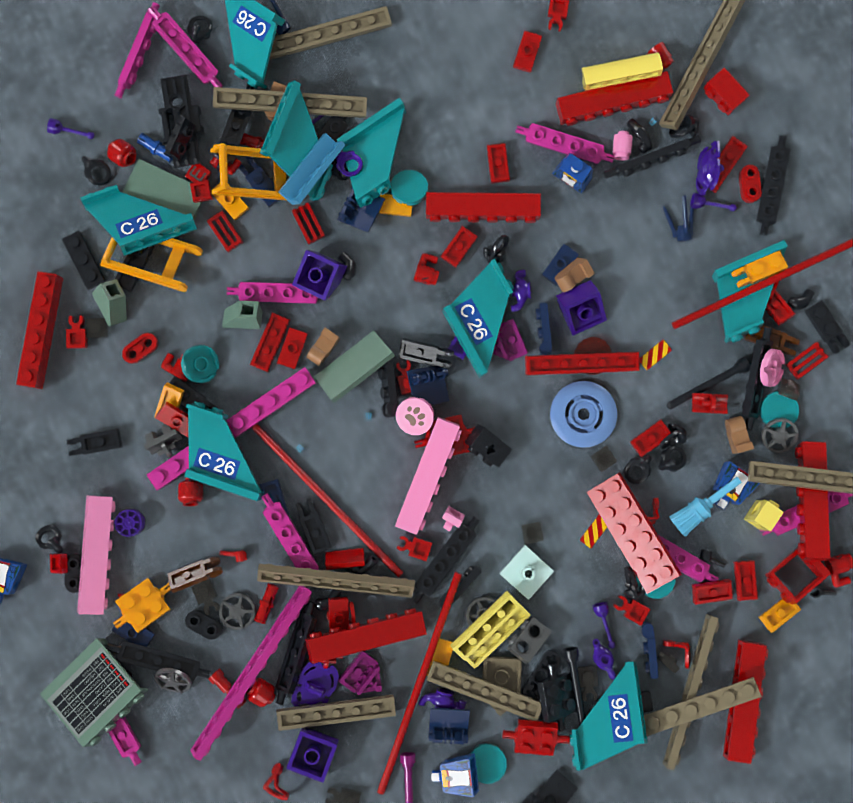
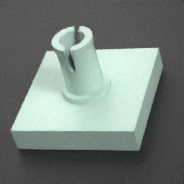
(526, 572)

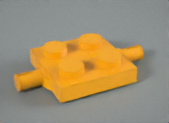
(142, 605)

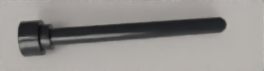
(741, 366)
(571, 655)

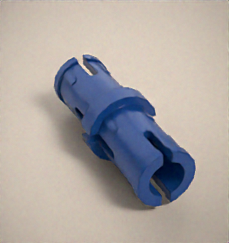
(154, 146)

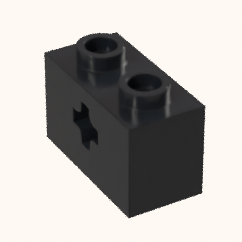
(497, 450)

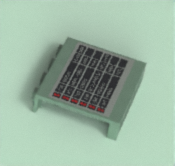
(92, 694)

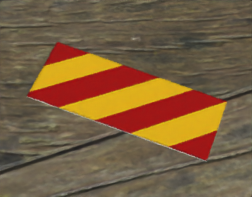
(654, 354)
(593, 532)

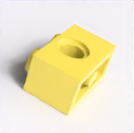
(764, 514)

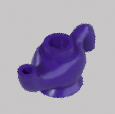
(522, 290)
(603, 658)
(442, 699)

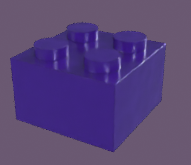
(312, 754)

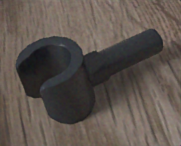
(707, 556)
(823, 592)

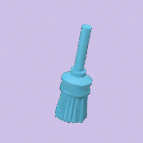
(699, 509)

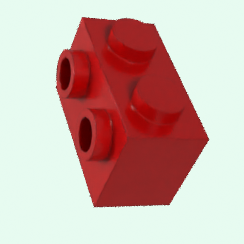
(725, 91)

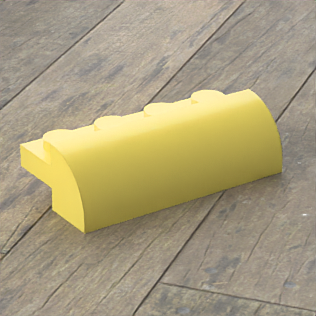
(622, 71)
(490, 629)

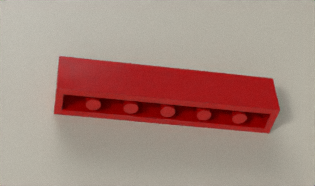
(613, 98)
(483, 207)
(40, 330)
(813, 506)
(365, 636)
(742, 719)

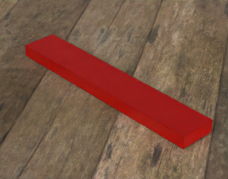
(582, 363)

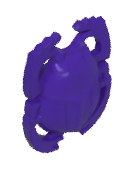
(709, 168)
(315, 684)

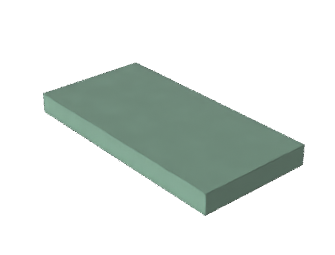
(161, 188)
(354, 366)

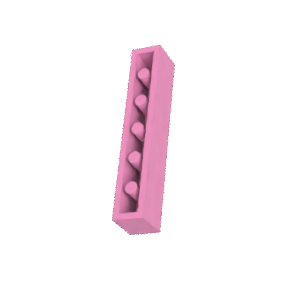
(427, 475)
(95, 555)

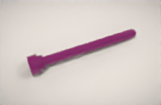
(408, 760)

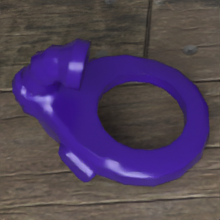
(343, 157)

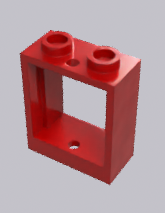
(816, 567)

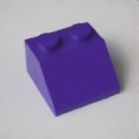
(319, 274)
(582, 307)

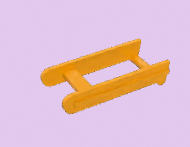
(223, 150)
(167, 277)

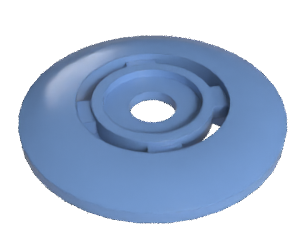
(582, 432)

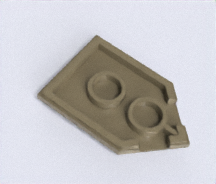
(503, 672)

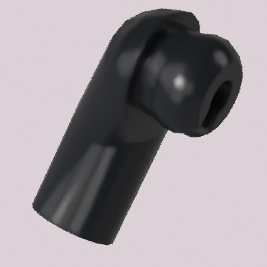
(336, 173)
(350, 271)
(801, 302)
(369, 563)
(322, 604)

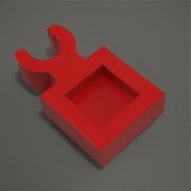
(557, 10)
(76, 336)
(403, 379)
(418, 548)
(634, 611)

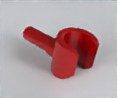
(239, 555)

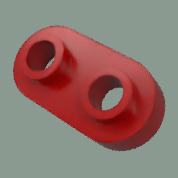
(750, 183)
(140, 348)

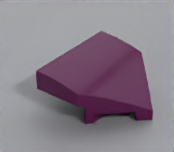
(509, 342)
(362, 674)

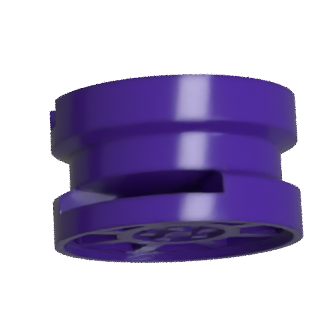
(129, 522)

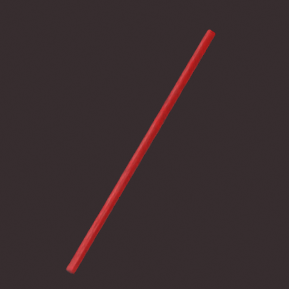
(762, 284)
(327, 500)
(419, 683)

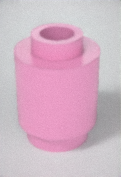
(622, 145)

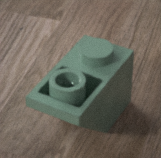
(111, 302)
(243, 315)

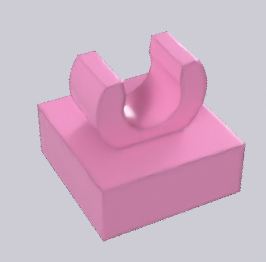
(452, 518)

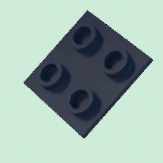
(360, 217)
(429, 384)
(448, 725)

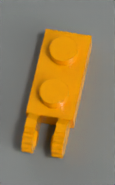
(761, 269)

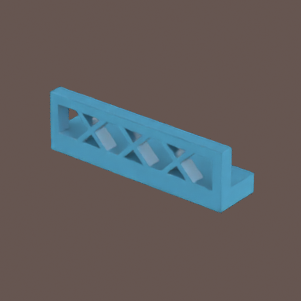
(311, 169)

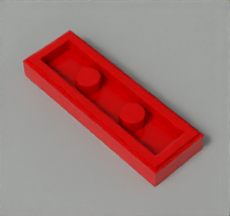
(729, 157)
(270, 342)

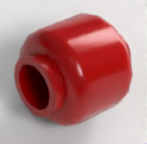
(121, 153)
(190, 492)
(261, 693)

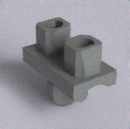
(164, 443)

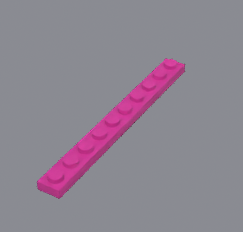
(239, 423)
(248, 676)

